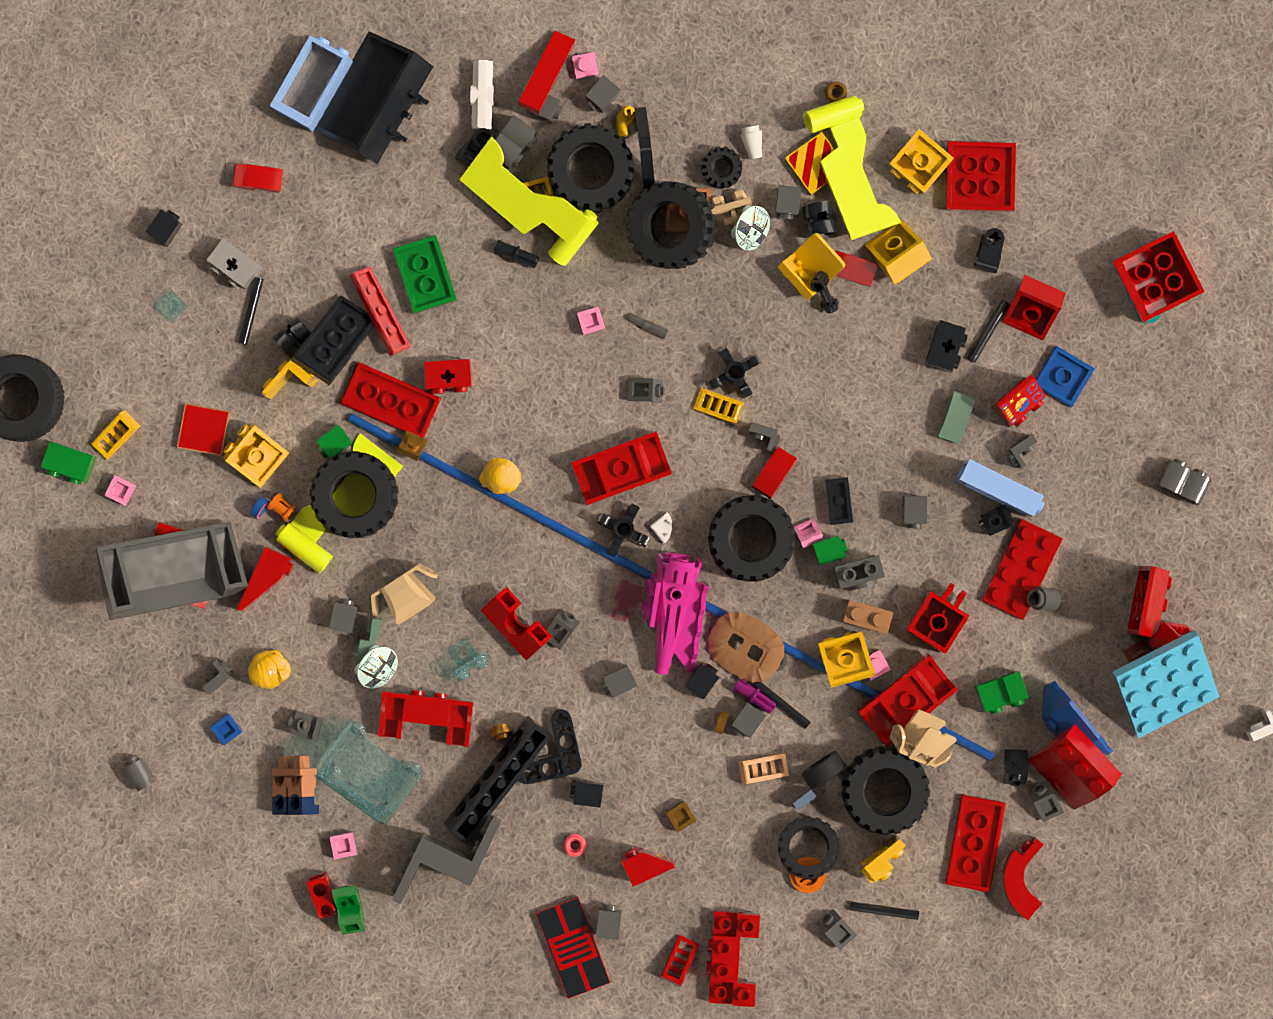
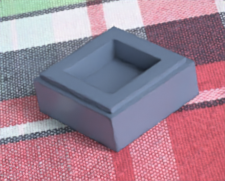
(804, 799)

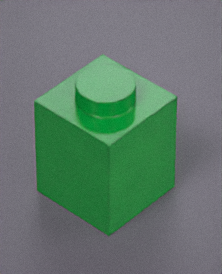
(334, 442)
(830, 550)

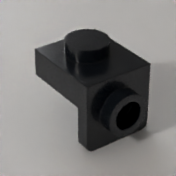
(1015, 767)

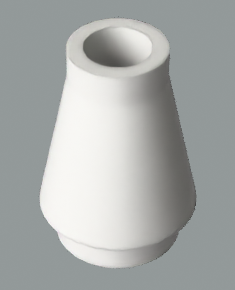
(752, 141)

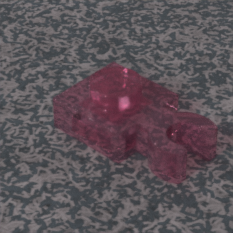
(627, 595)

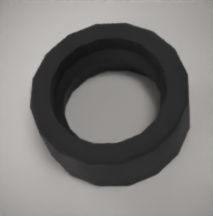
(823, 770)

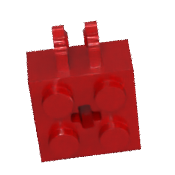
(951, 618)

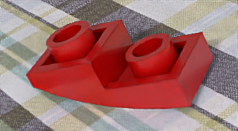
(257, 177)
(774, 472)

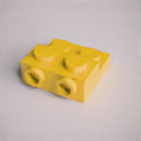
(920, 162)
(254, 454)
(846, 659)
(877, 864)

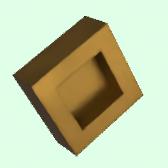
(412, 445)
(681, 816)

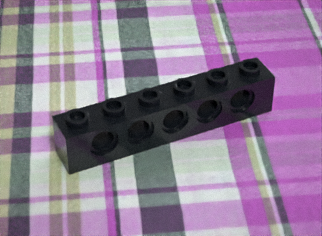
(497, 780)

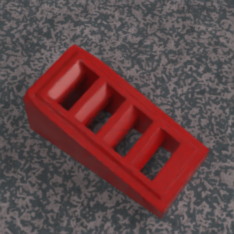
(672, 979)

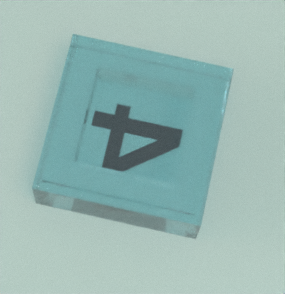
(172, 306)

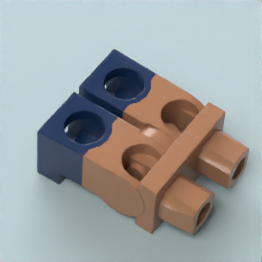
(294, 786)

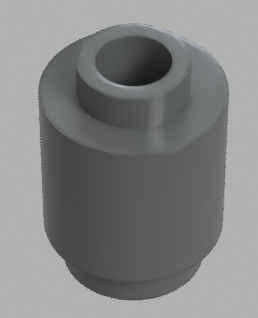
(1044, 599)
(138, 773)

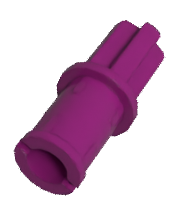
(753, 695)

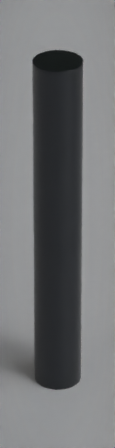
(251, 309)
(987, 333)
(782, 704)
(884, 910)

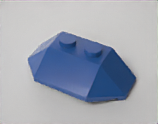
(1061, 713)

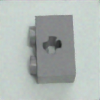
(246, 269)

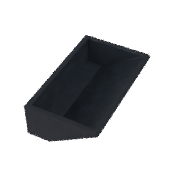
(375, 97)

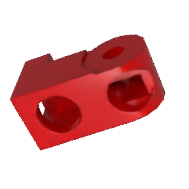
(322, 895)

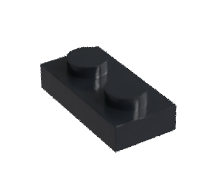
(839, 501)

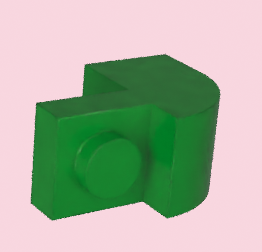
(349, 909)

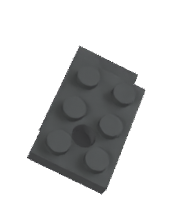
(445, 859)

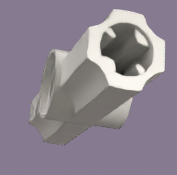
(482, 94)

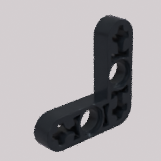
(645, 147)
(558, 761)

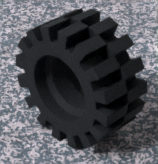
(725, 154)

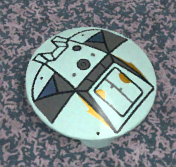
(751, 227)
(376, 667)

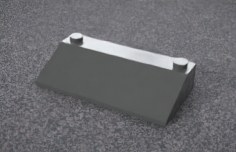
(170, 570)

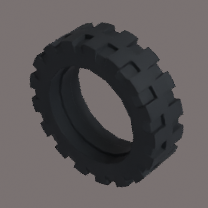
(825, 830)

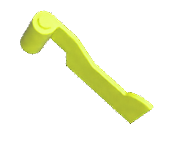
(845, 169)
(525, 208)
(352, 498)

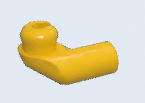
(623, 119)

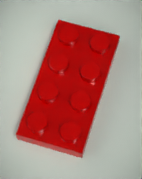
(1022, 568)

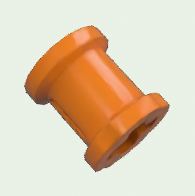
(281, 507)

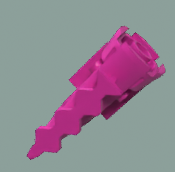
(675, 609)

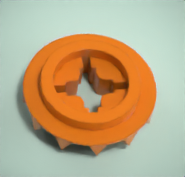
(807, 885)

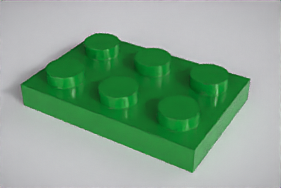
(425, 274)

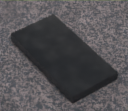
(334, 340)

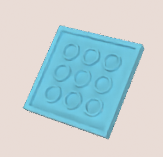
(1166, 684)

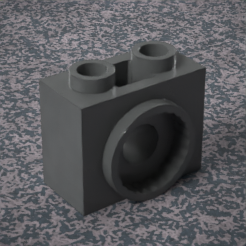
(859, 573)

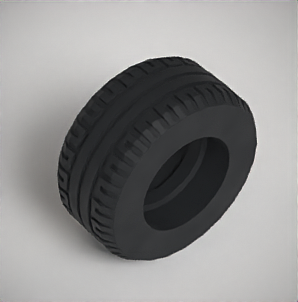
(49, 401)

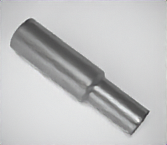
(649, 326)

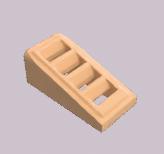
(744, 771)

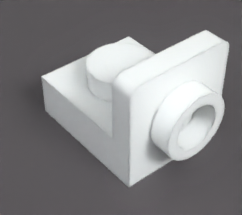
(1260, 729)

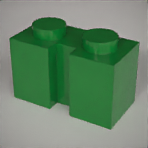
(68, 462)
(1001, 692)

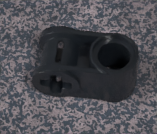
(472, 147)
(988, 254)

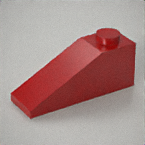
(268, 572)

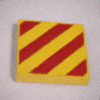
(806, 162)

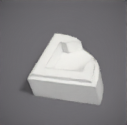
(663, 527)

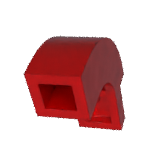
(1013, 878)

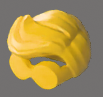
(500, 476)
(268, 669)

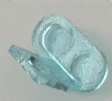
(475, 660)

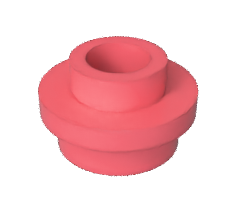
(574, 852)

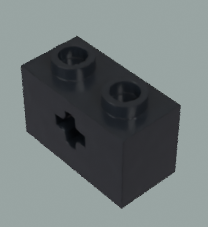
(945, 333)

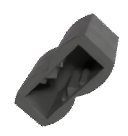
(514, 140)
(1184, 482)

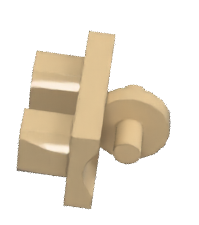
(730, 212)

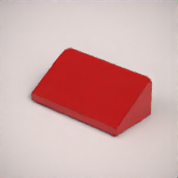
(857, 269)

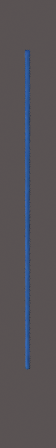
(622, 561)

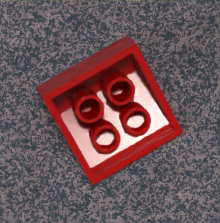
(1158, 276)
(1149, 601)
(1075, 767)

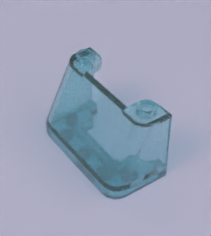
(367, 773)

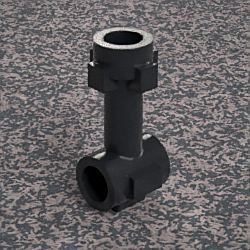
(819, 285)

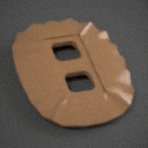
(754, 633)

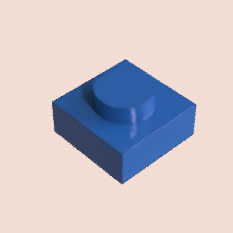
(226, 729)

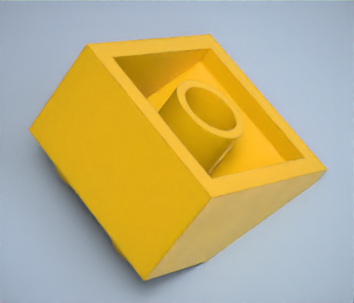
(898, 251)

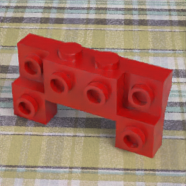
(428, 710)
(725, 953)

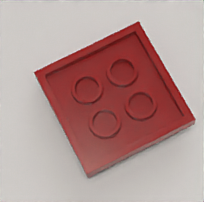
(981, 176)

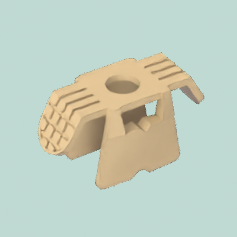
(405, 594)
(924, 738)

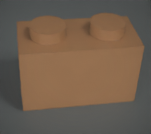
(867, 616)

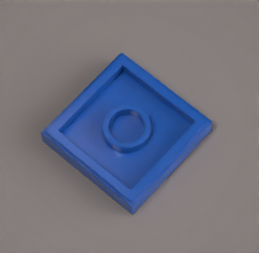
(1064, 376)

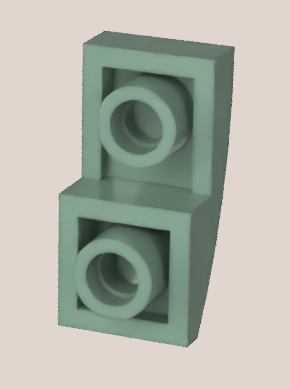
(956, 417)
(373, 630)

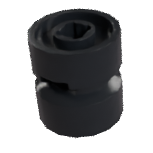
(825, 224)
(293, 337)

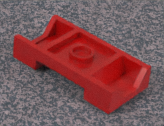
(621, 468)
(919, 688)

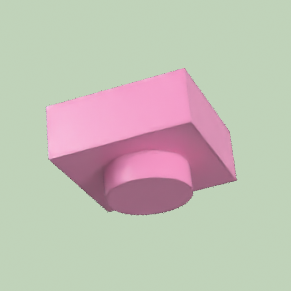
(585, 65)
(591, 320)
(120, 490)
(808, 533)
(879, 664)
(343, 845)

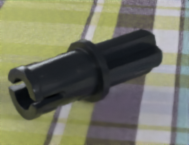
(516, 254)

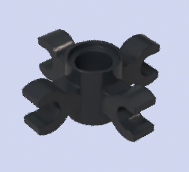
(725, 377)
(608, 522)

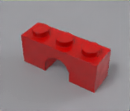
(502, 614)

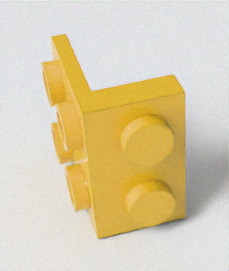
(809, 259)
(286, 371)

